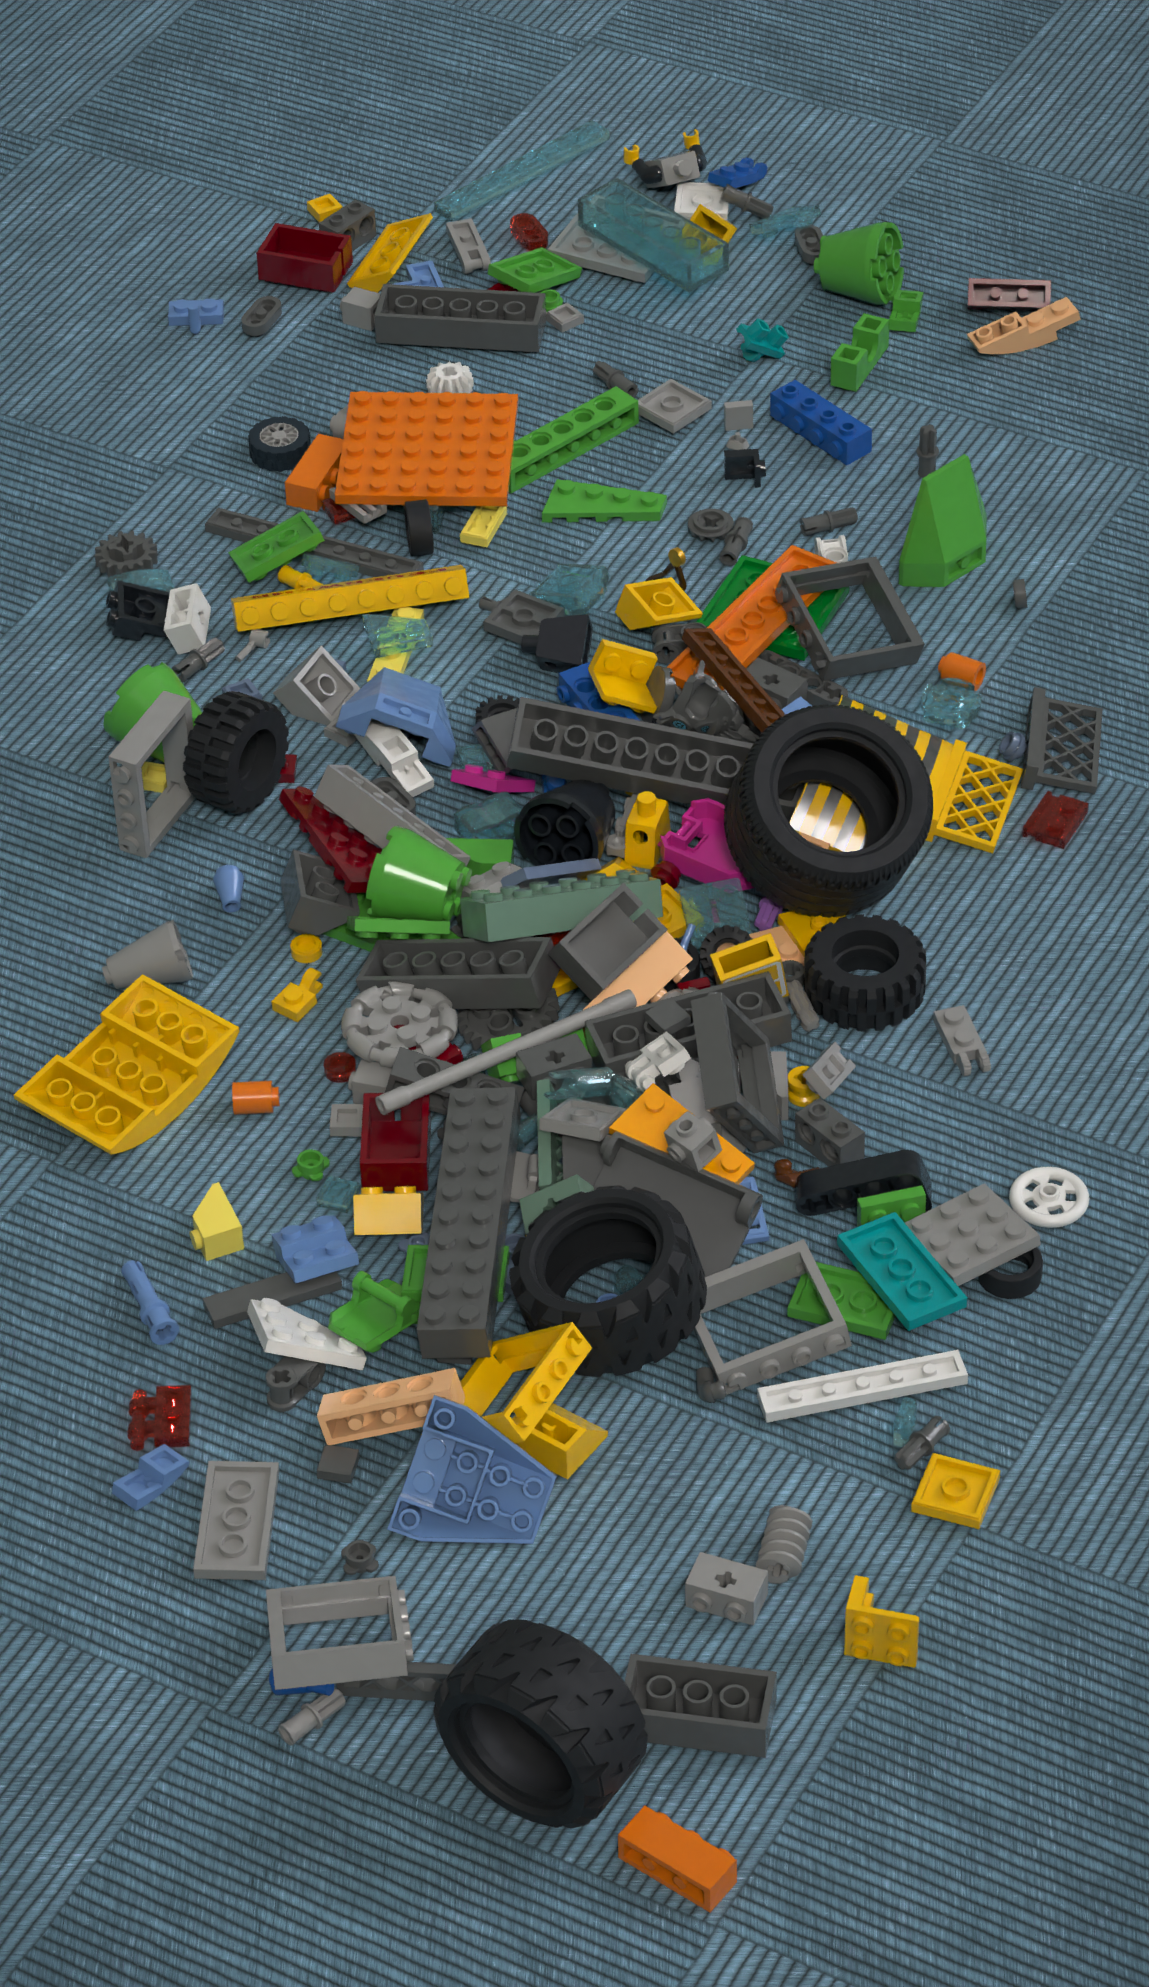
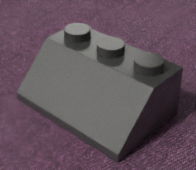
(314, 896)

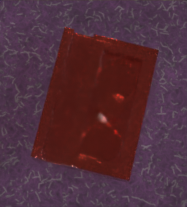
(1055, 819)

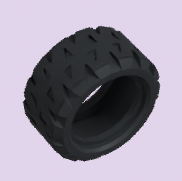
(601, 1229)
(540, 1723)

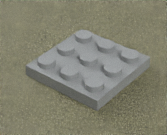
(973, 1234)

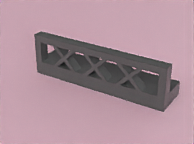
(420, 1683)

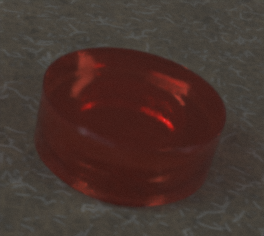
(339, 1066)

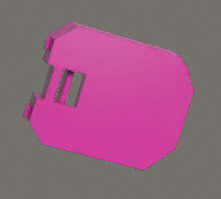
(711, 857)

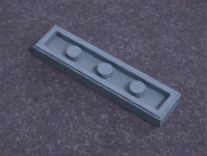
(551, 872)

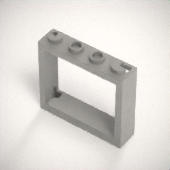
(166, 722)
(787, 1354)
(336, 1602)

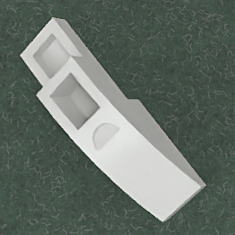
(397, 755)

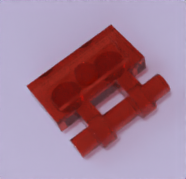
(171, 1421)

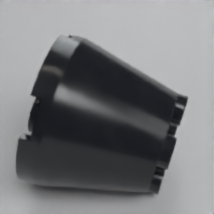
(565, 823)

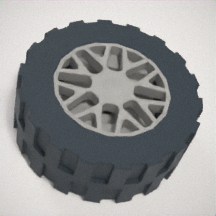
(278, 443)

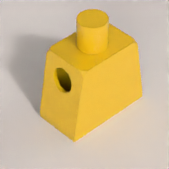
(649, 817)

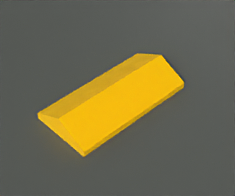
(388, 253)

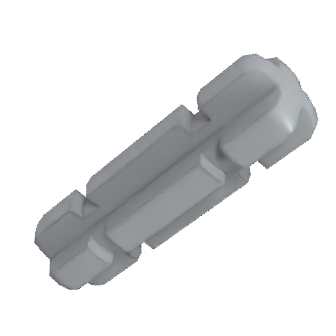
(802, 1006)

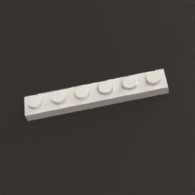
(862, 1386)

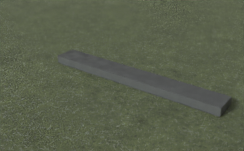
(371, 561)

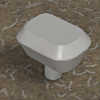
(737, 442)

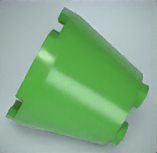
(862, 262)
(138, 695)
(415, 879)

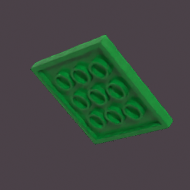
(787, 643)

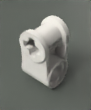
(832, 549)

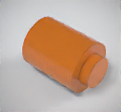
(963, 668)
(254, 1097)

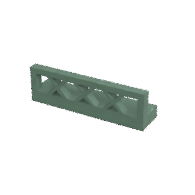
(548, 1142)

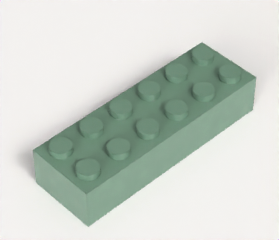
(550, 907)

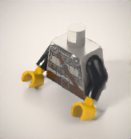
(670, 168)

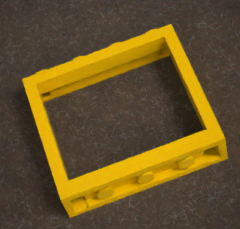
(554, 1354)

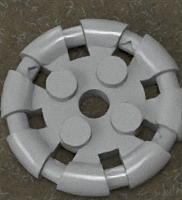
(427, 1023)

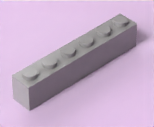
(372, 810)

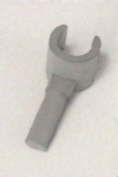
(256, 638)

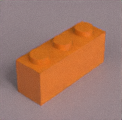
(314, 474)
(677, 1858)

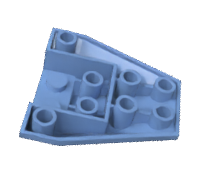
(405, 704)
(470, 1483)

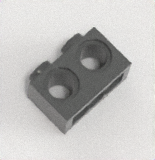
(353, 220)
(828, 1134)

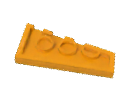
(652, 1116)

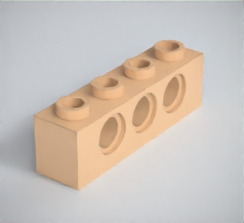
(385, 1406)

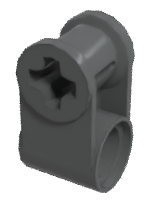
(673, 641)
(292, 1381)

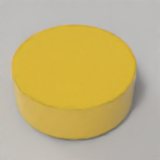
(306, 948)

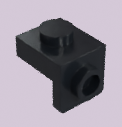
(744, 465)

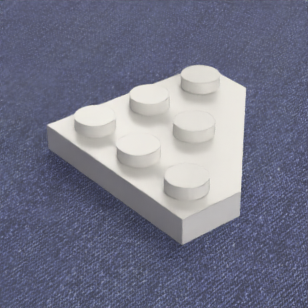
(296, 1336)

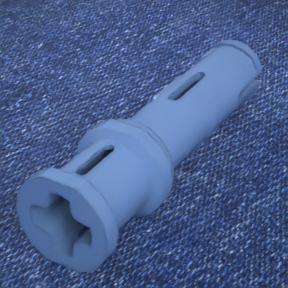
(153, 1310)

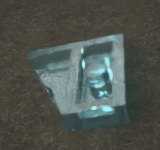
(396, 634)

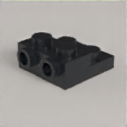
(136, 610)

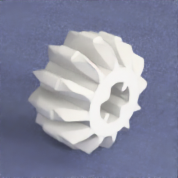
(450, 378)

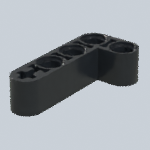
(842, 1184)

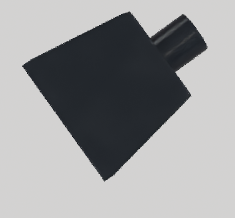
(561, 642)

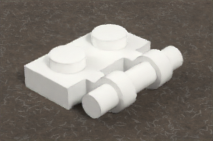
(658, 1057)

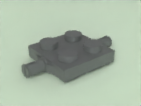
(517, 615)

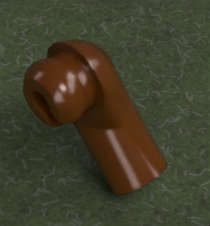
(785, 1173)

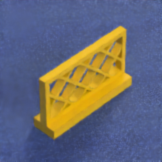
(951, 784)

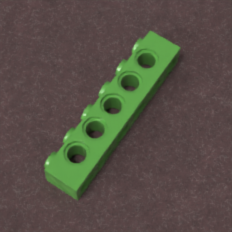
(571, 436)

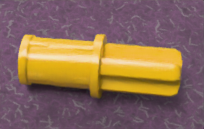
(295, 578)

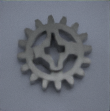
(125, 553)

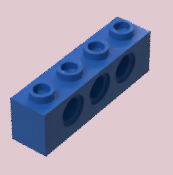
(579, 691)

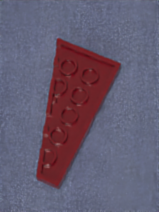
(332, 839)

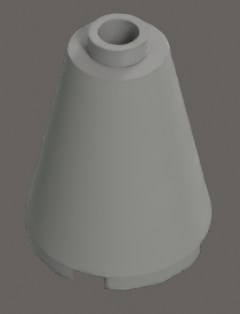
(153, 955)

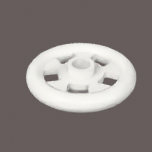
(1056, 1199)

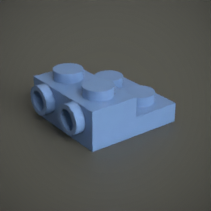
(314, 1248)

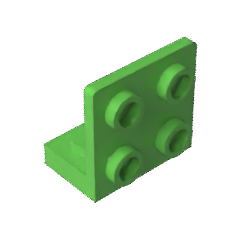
(906, 1203)

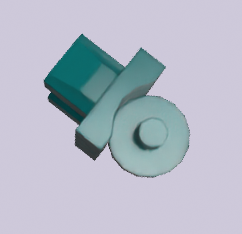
(762, 340)

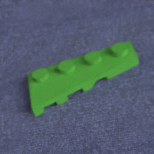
(579, 499)

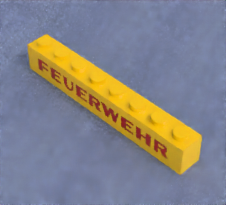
(349, 598)

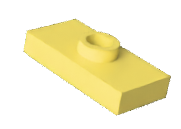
(483, 525)

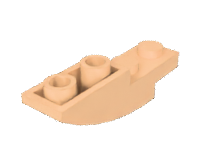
(1019, 334)

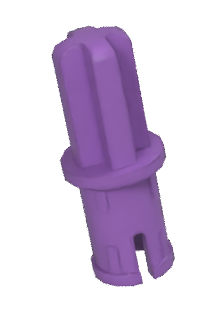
(767, 914)

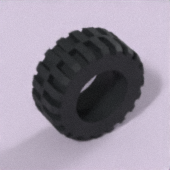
(235, 752)
(865, 945)

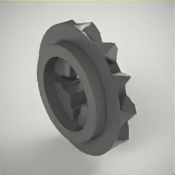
(710, 517)

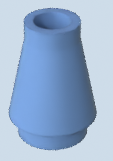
(229, 886)

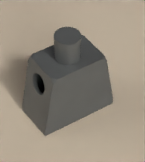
(495, 737)

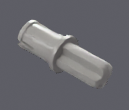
(311, 1716)

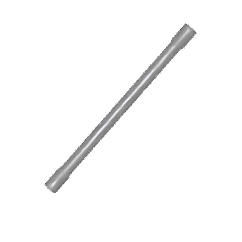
(405, 1095)

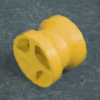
(798, 1090)

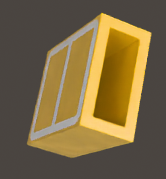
(748, 960)

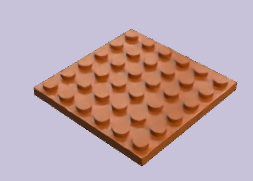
(428, 448)

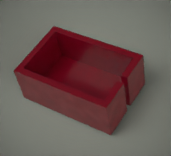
(304, 257)
(394, 1150)

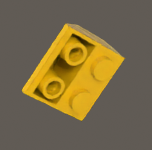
(388, 1212)
(562, 1440)

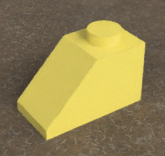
(216, 1226)

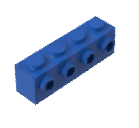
(821, 422)

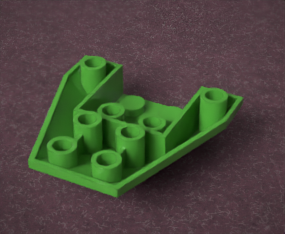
(945, 528)

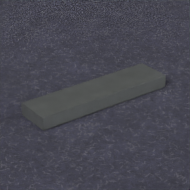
(232, 1304)

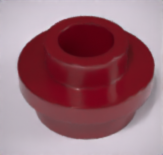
(667, 873)

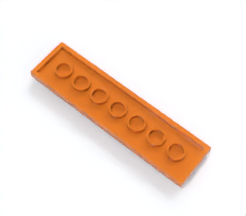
(754, 616)

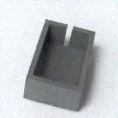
(606, 942)

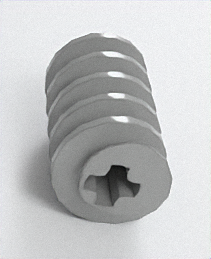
(784, 1543)

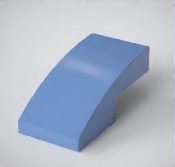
(154, 1475)

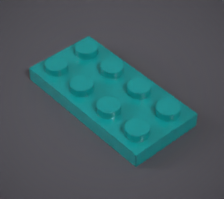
(902, 1271)

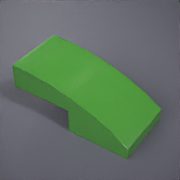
(906, 310)

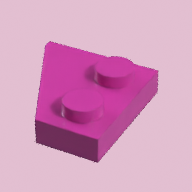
(492, 780)

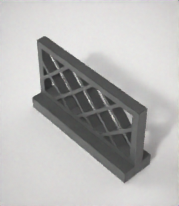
(1039, 740)

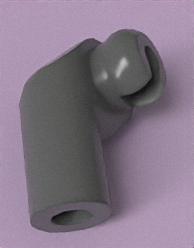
(706, 1387)

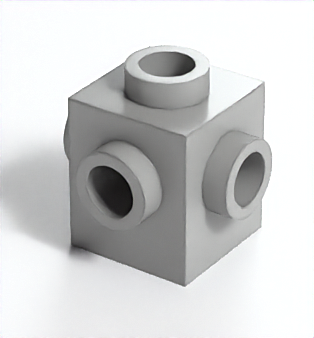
(692, 1141)

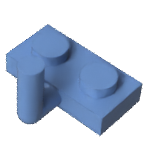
(196, 313)

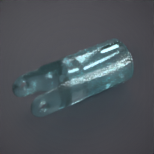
(582, 1083)

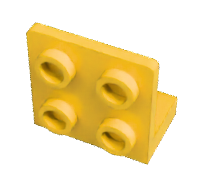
(622, 675)
(878, 1632)

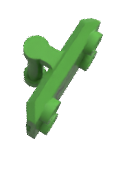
(373, 1313)

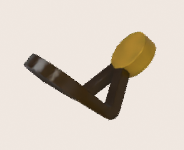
(677, 559)

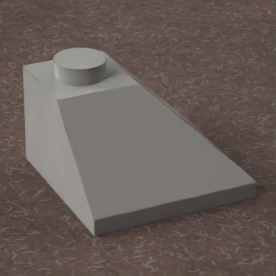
(316, 688)

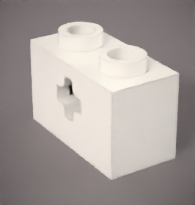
(187, 618)

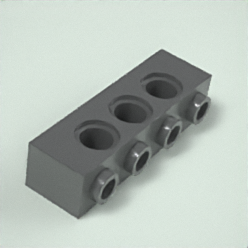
(414, 1066)

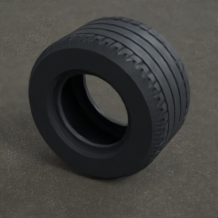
(861, 759)

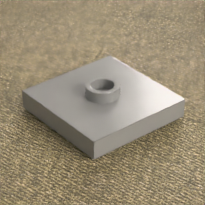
(673, 406)
(581, 1119)

